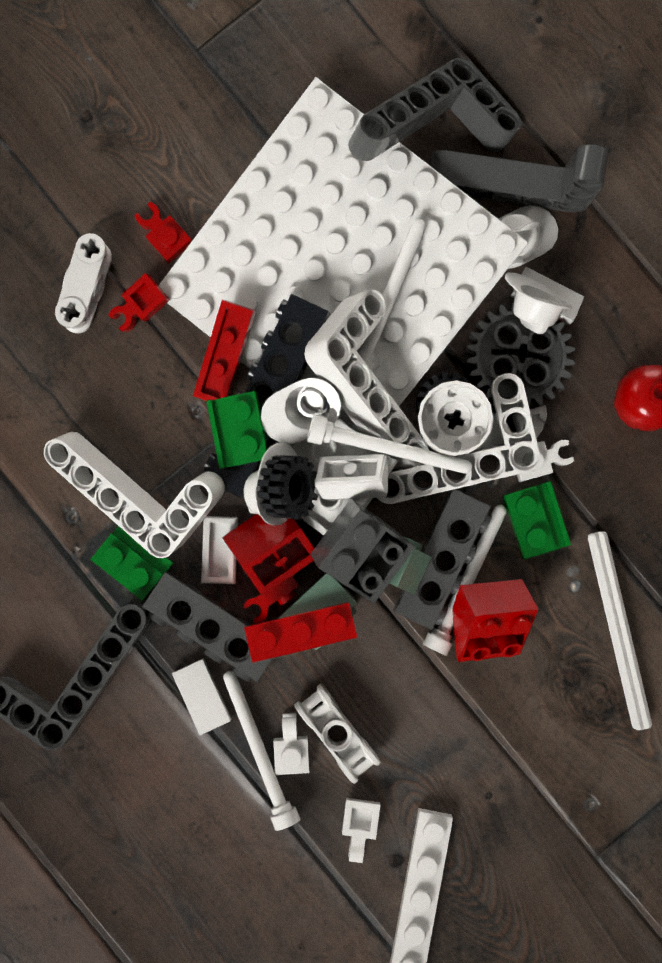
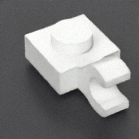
(291, 750)
(360, 823)

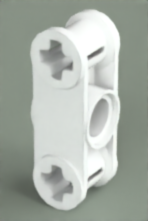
(83, 283)
(346, 751)

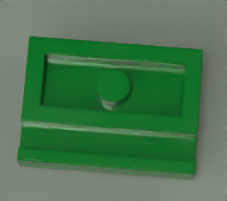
(237, 429)
(536, 520)
(131, 563)

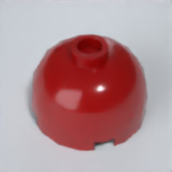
(640, 398)

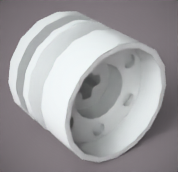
(474, 412)

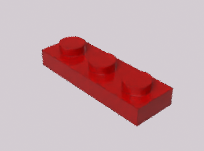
(224, 351)
(300, 632)

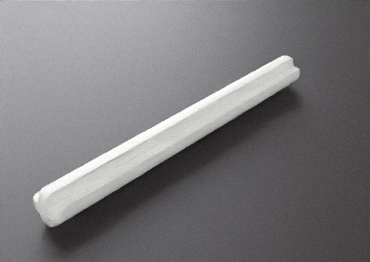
(619, 630)

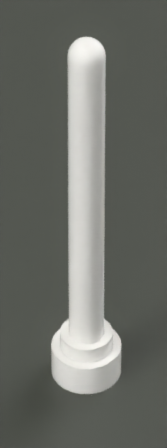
(392, 288)
(323, 431)
(440, 638)
(283, 813)

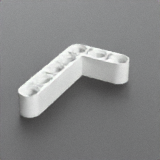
(335, 359)
(503, 452)
(131, 496)

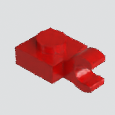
(281, 593)

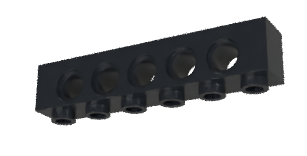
(291, 312)

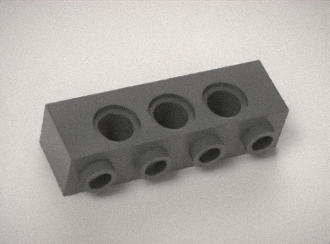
(474, 515)
(162, 610)

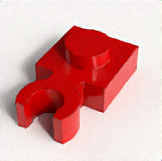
(165, 235)
(142, 300)

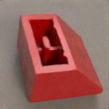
(268, 551)
(492, 619)

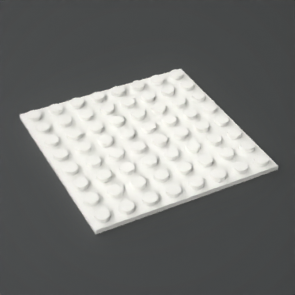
(333, 226)

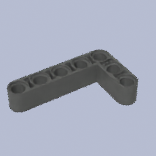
(452, 86)
(527, 183)
(80, 685)

